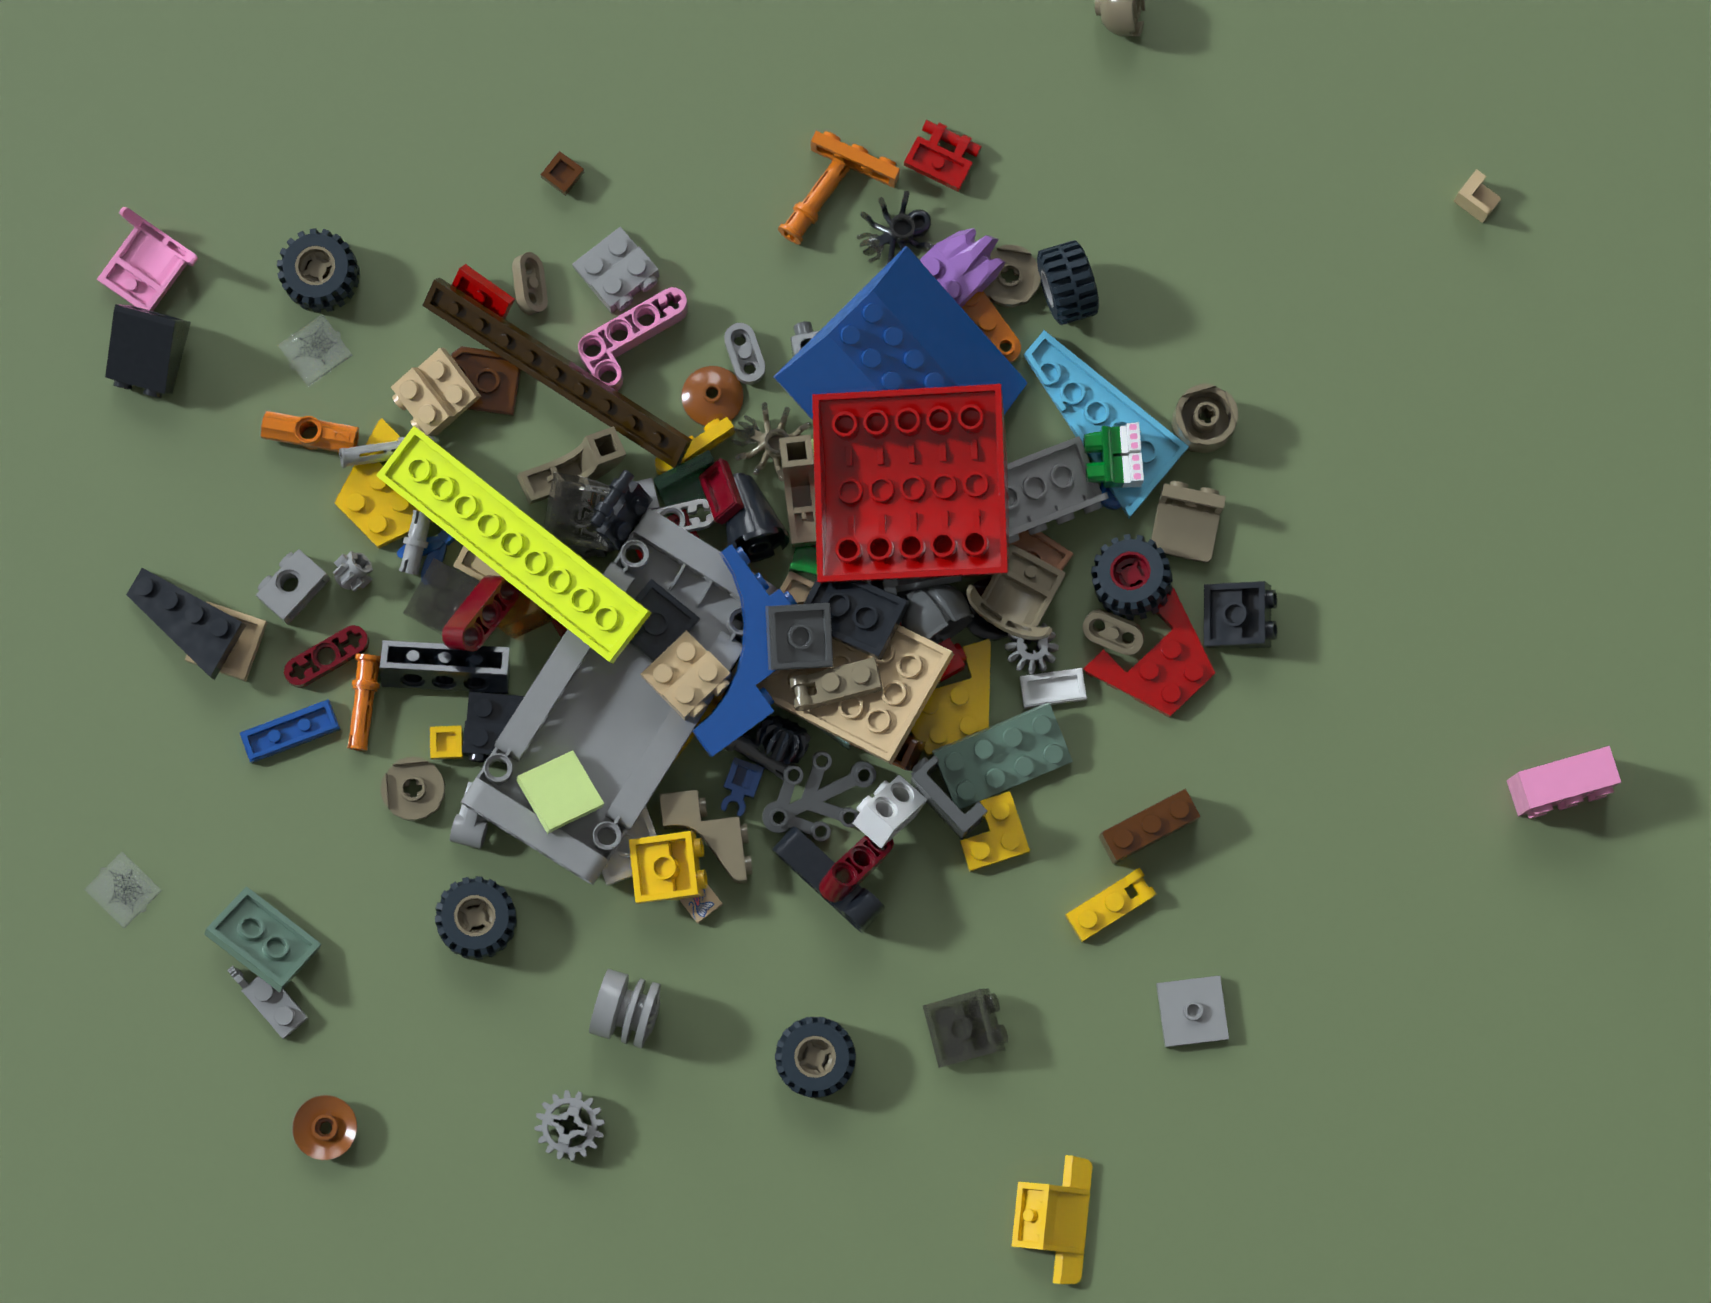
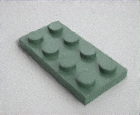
(1002, 756)

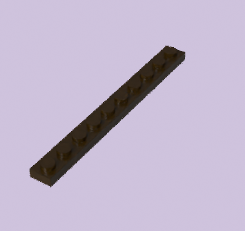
(557, 372)

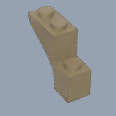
(723, 836)

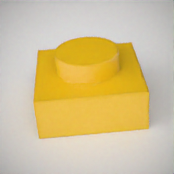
(446, 742)

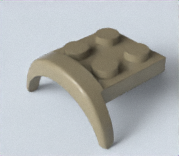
(1021, 597)

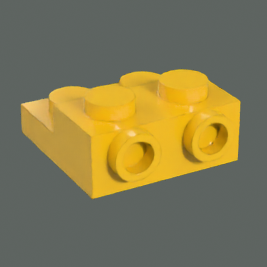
(667, 867)

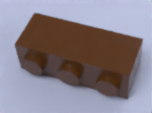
(1149, 826)

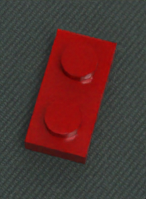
(483, 291)

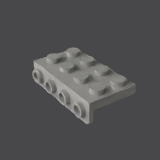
(1050, 488)

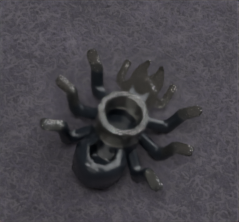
(902, 230)

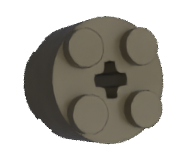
(1214, 404)

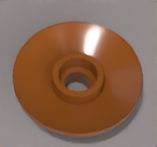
(705, 409)
(308, 1123)

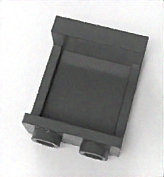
(959, 822)

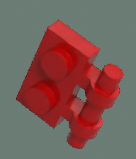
(939, 162)

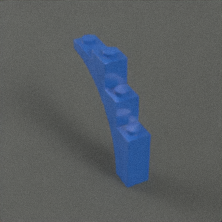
(743, 702)

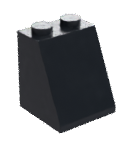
(145, 349)

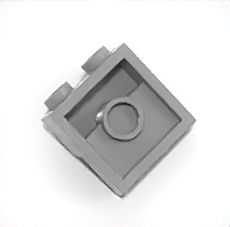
(617, 270)

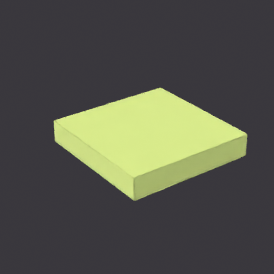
(560, 791)

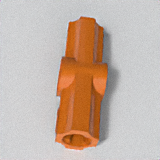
(290, 430)

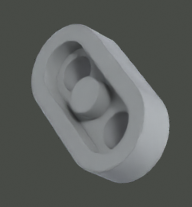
(745, 354)

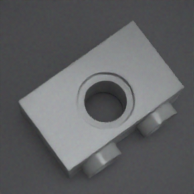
(289, 604)

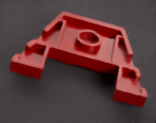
(1168, 671)

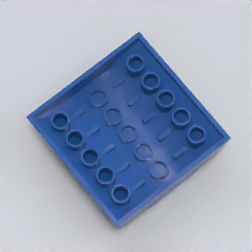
(897, 337)

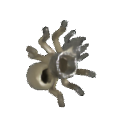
(767, 440)

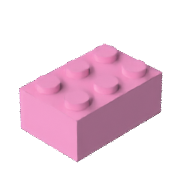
(1564, 783)

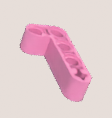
(636, 332)

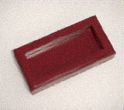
(721, 491)

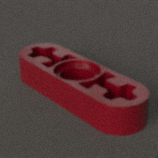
(310, 675)

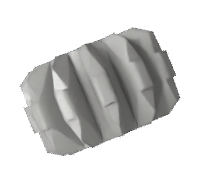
(1024, 657)

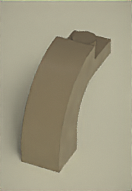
(591, 459)
(799, 488)

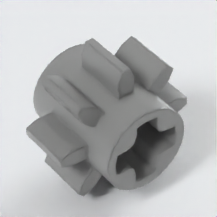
(353, 571)

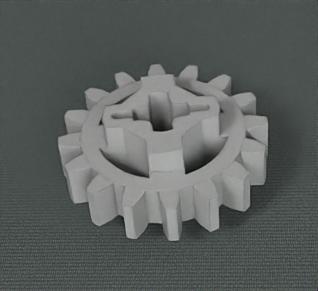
(565, 1140)

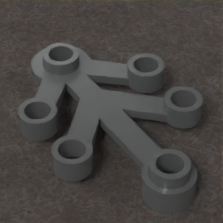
(814, 798)

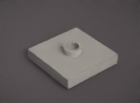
(1192, 1011)

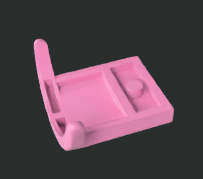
(145, 264)

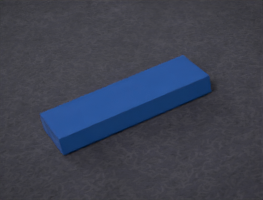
(290, 731)

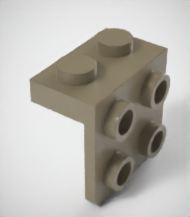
(1187, 521)

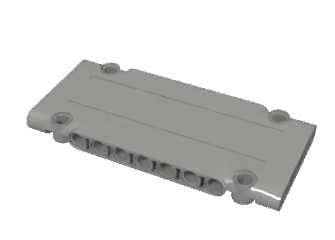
(607, 710)

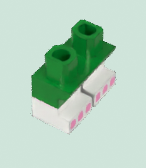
(1120, 456)

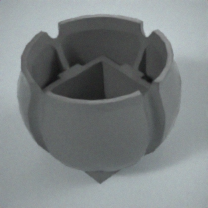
(937, 612)

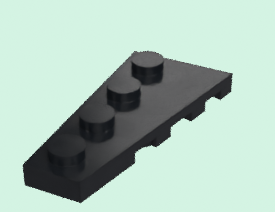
(191, 623)

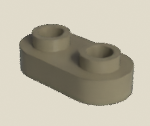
(529, 283)
(1112, 634)

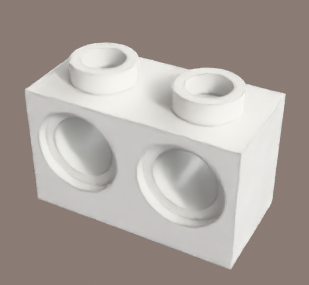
(889, 810)

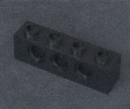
(443, 668)

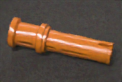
(806, 212)
(365, 688)

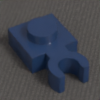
(742, 781)

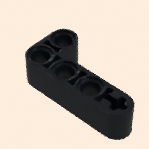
(812, 864)

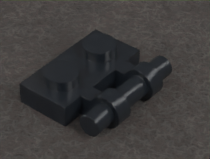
(620, 510)

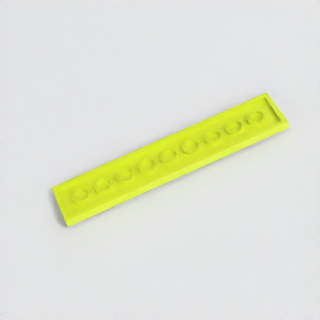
(514, 544)

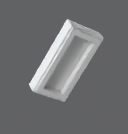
(1053, 688)

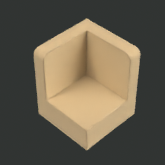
(1476, 197)

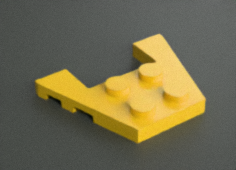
(370, 502)
(958, 707)

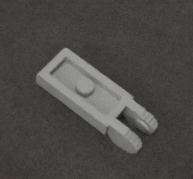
(276, 1007)

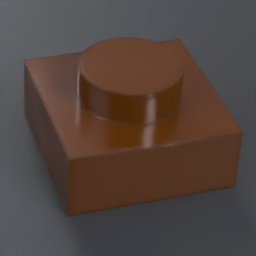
(562, 173)

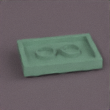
(262, 939)

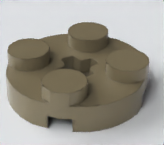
(1020, 290)
(401, 803)

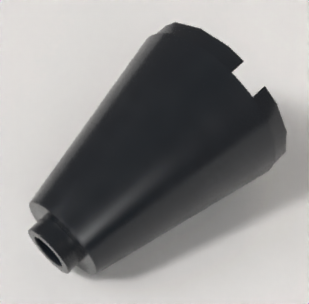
(756, 524)

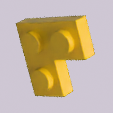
(1002, 840)

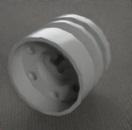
(625, 1008)

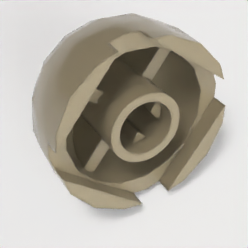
(1121, 16)

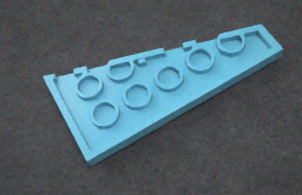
(1093, 402)

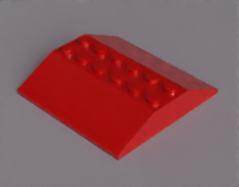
(910, 483)

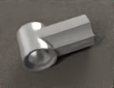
(469, 827)

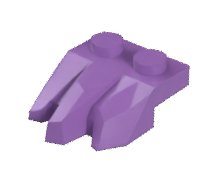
(963, 264)

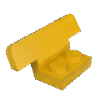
(1056, 1218)

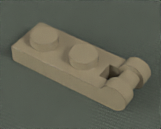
(836, 684)

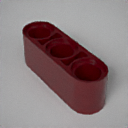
(480, 613)
(853, 868)

